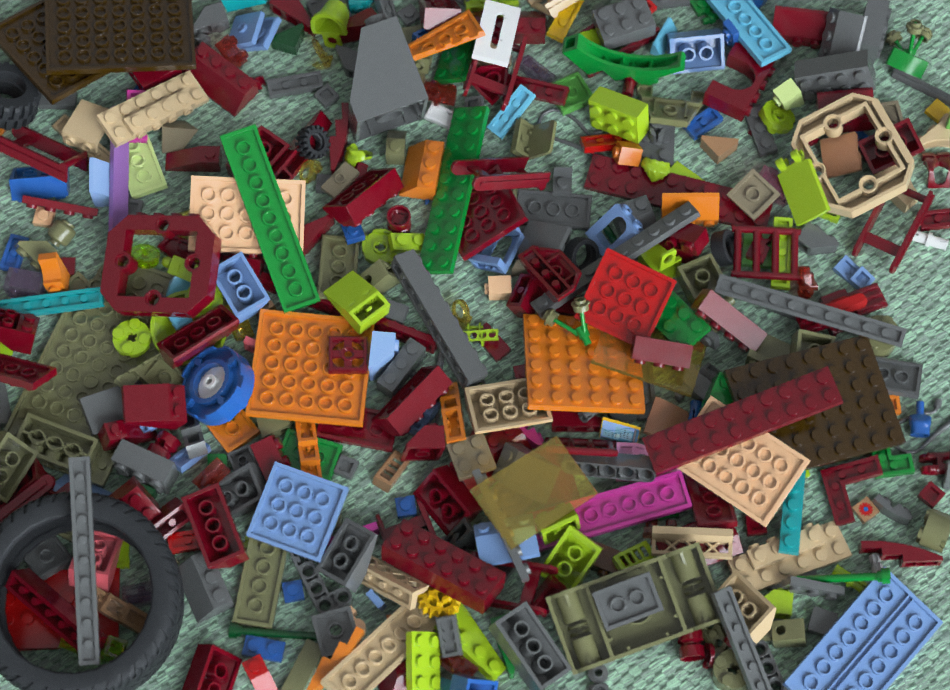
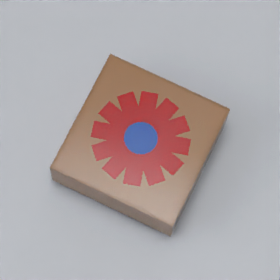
(865, 510)

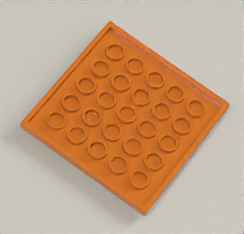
(295, 375)
(566, 380)

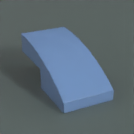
(852, 273)

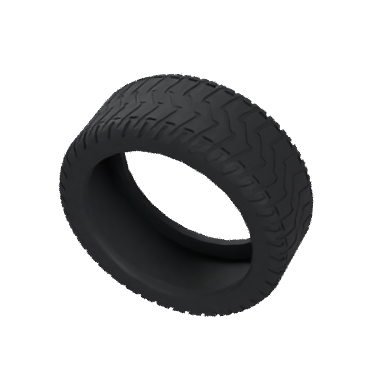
(144, 657)

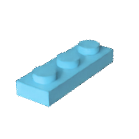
(517, 105)

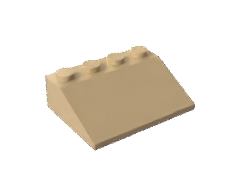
(501, 407)

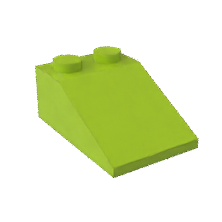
(573, 557)

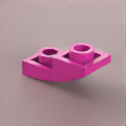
(535, 439)

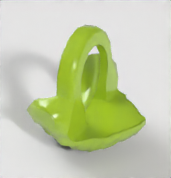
(354, 155)
(655, 169)

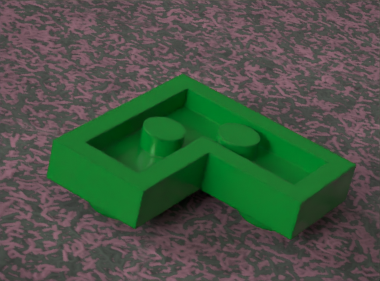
(894, 465)

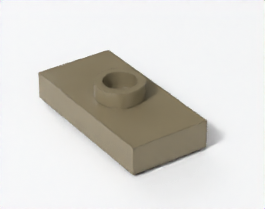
(340, 180)

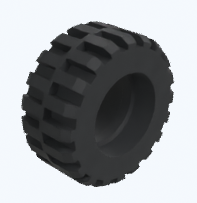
(25, 101)

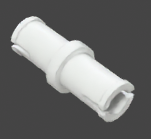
(931, 240)

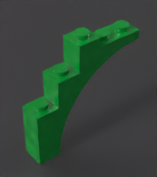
(620, 65)

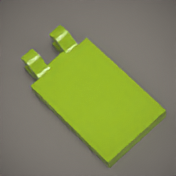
(802, 188)

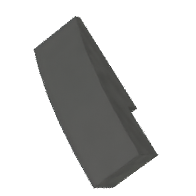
(193, 438)

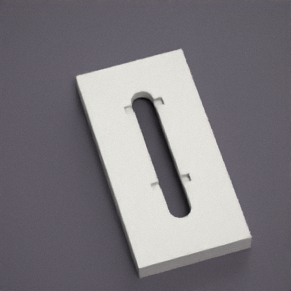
(482, 49)

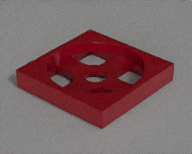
(348, 369)

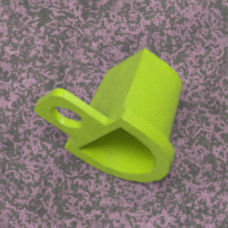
(331, 22)
(661, 260)

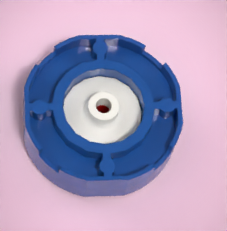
(217, 385)

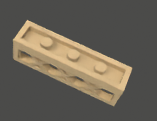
(693, 535)
(395, 589)

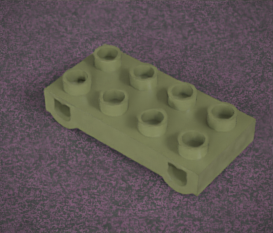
(683, 588)

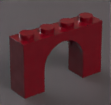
(739, 102)

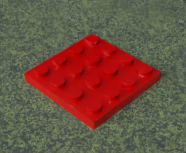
(626, 297)

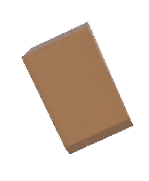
(718, 147)

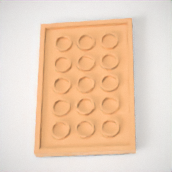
(222, 207)
(750, 474)

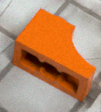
(54, 272)

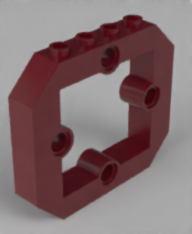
(202, 280)

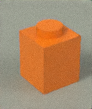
(627, 153)

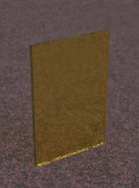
(615, 354)
(533, 492)

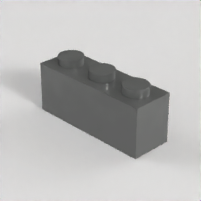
(401, 367)

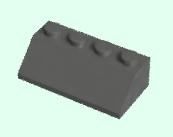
(529, 648)

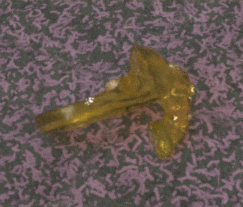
(322, 55)
(314, 168)
(466, 313)

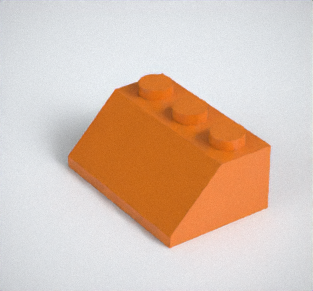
(422, 169)
(705, 203)

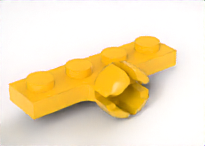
(563, 22)

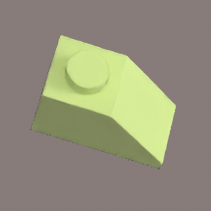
(788, 95)

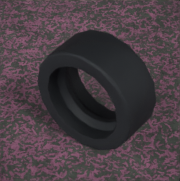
(573, 246)
(722, 247)

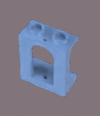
(633, 227)
(486, 262)

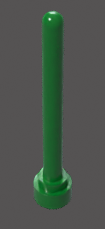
(881, 575)

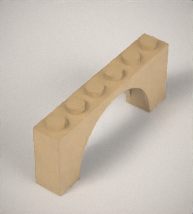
(936, 136)

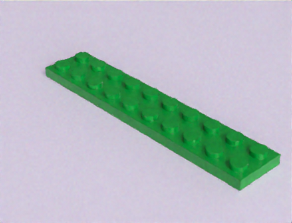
(453, 191)
(269, 219)

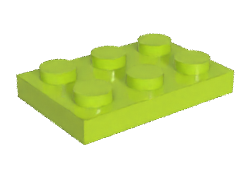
(422, 660)

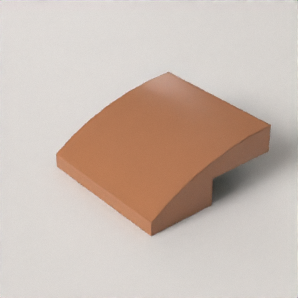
(841, 155)
(664, 415)

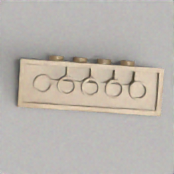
(152, 109)
(818, 549)

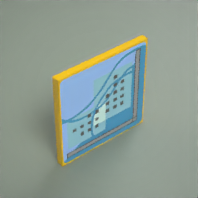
(619, 431)

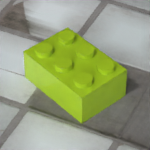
(619, 114)

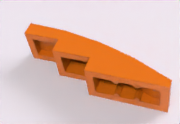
(453, 415)
(308, 448)
(340, 653)

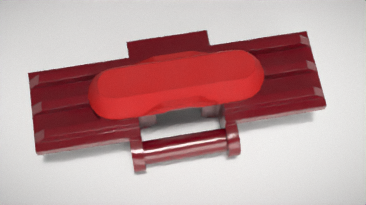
(858, 301)

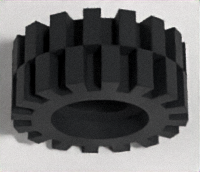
(304, 142)

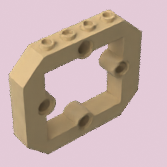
(840, 113)

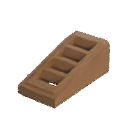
(385, 481)

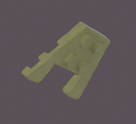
(670, 111)
(151, 372)

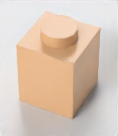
(498, 287)

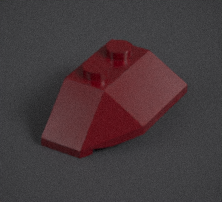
(551, 271)

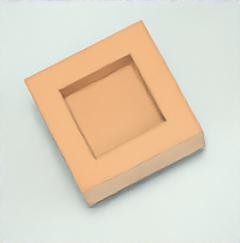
(43, 218)

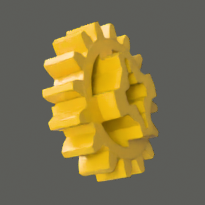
(437, 603)

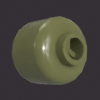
(61, 233)

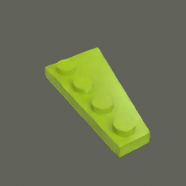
(477, 647)

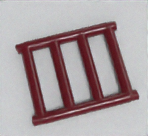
(756, 273)
(590, 450)

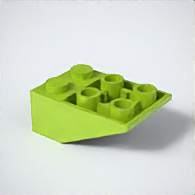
(357, 301)

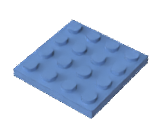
(297, 512)

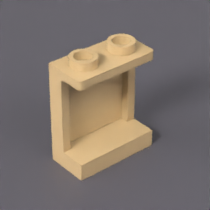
(83, 128)

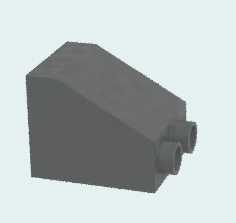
(385, 81)

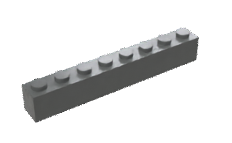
(439, 319)

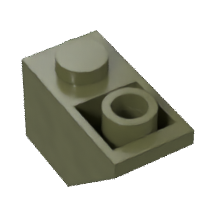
(32, 249)

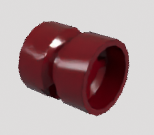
(399, 219)
(164, 444)
(691, 646)

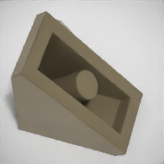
(176, 135)

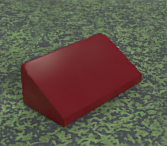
(548, 587)

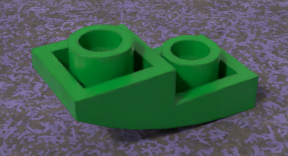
(907, 62)

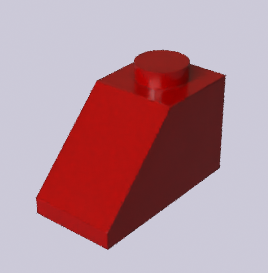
(259, 674)

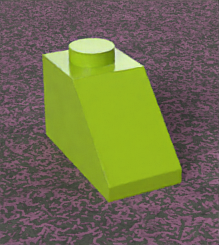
(783, 601)

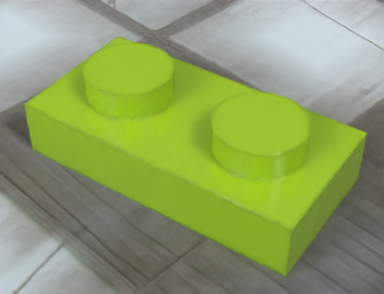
(405, 241)

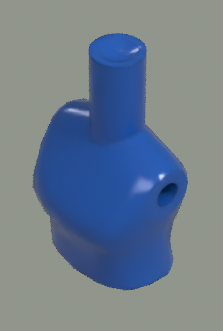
(919, 422)

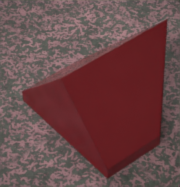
(495, 73)

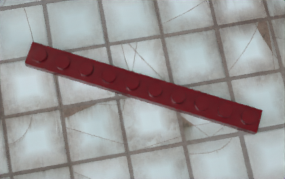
(402, 332)

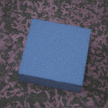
(376, 600)

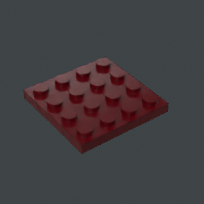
(489, 218)

